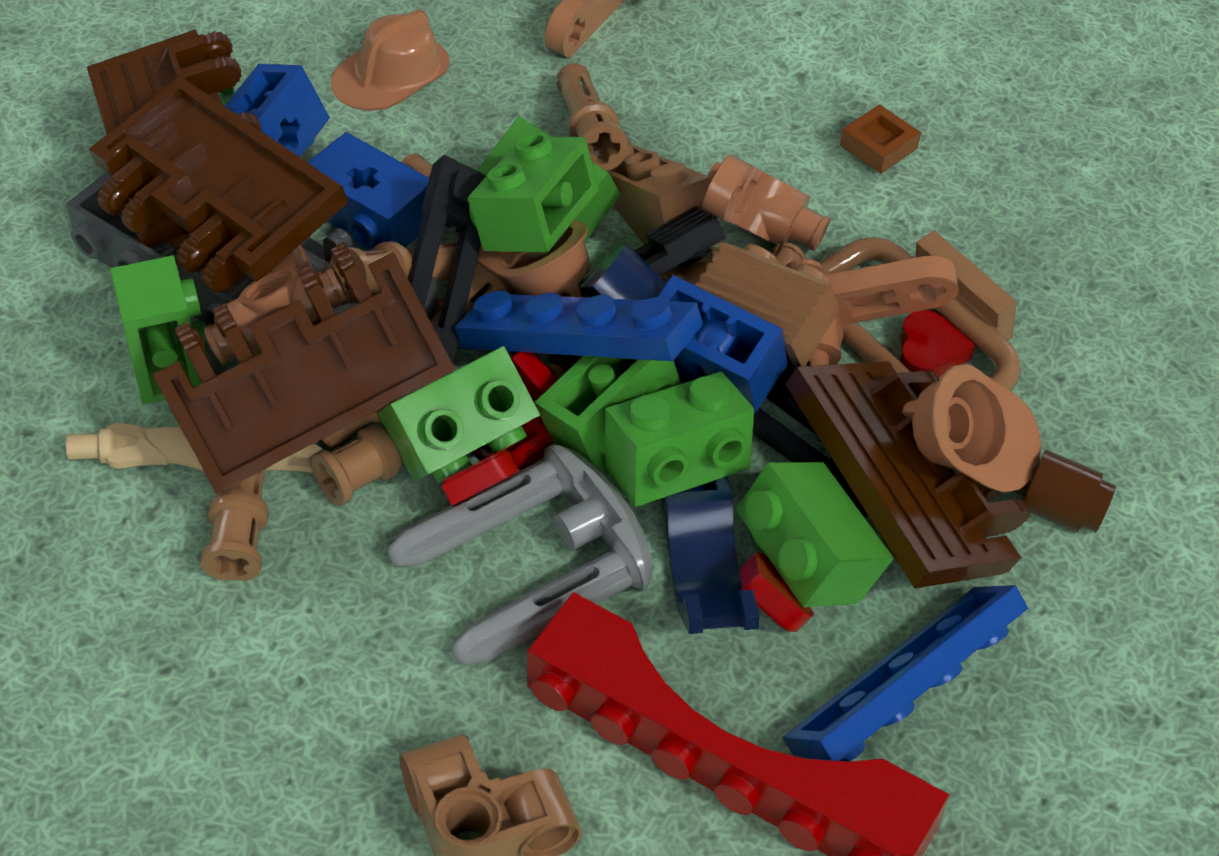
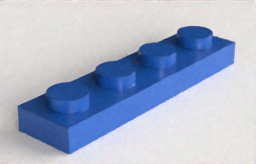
(580, 325)
(891, 685)

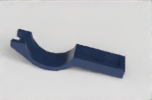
(706, 560)

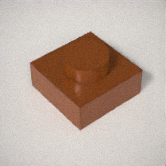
(880, 138)

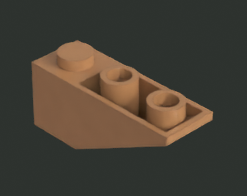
(655, 190)

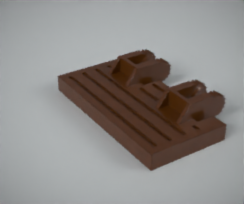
(137, 76)
(216, 179)
(307, 375)
(924, 512)

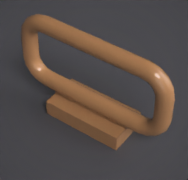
(978, 310)

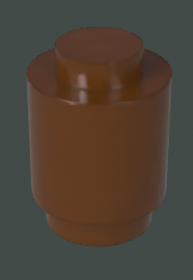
(1067, 493)

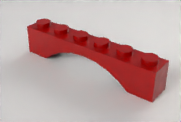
(853, 808)

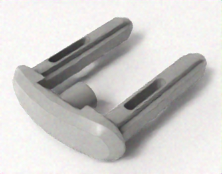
(595, 512)

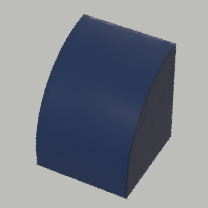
(624, 277)

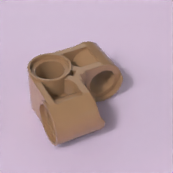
(514, 814)

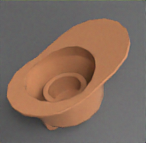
(392, 64)
(541, 272)
(976, 429)

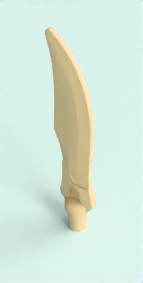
(132, 446)

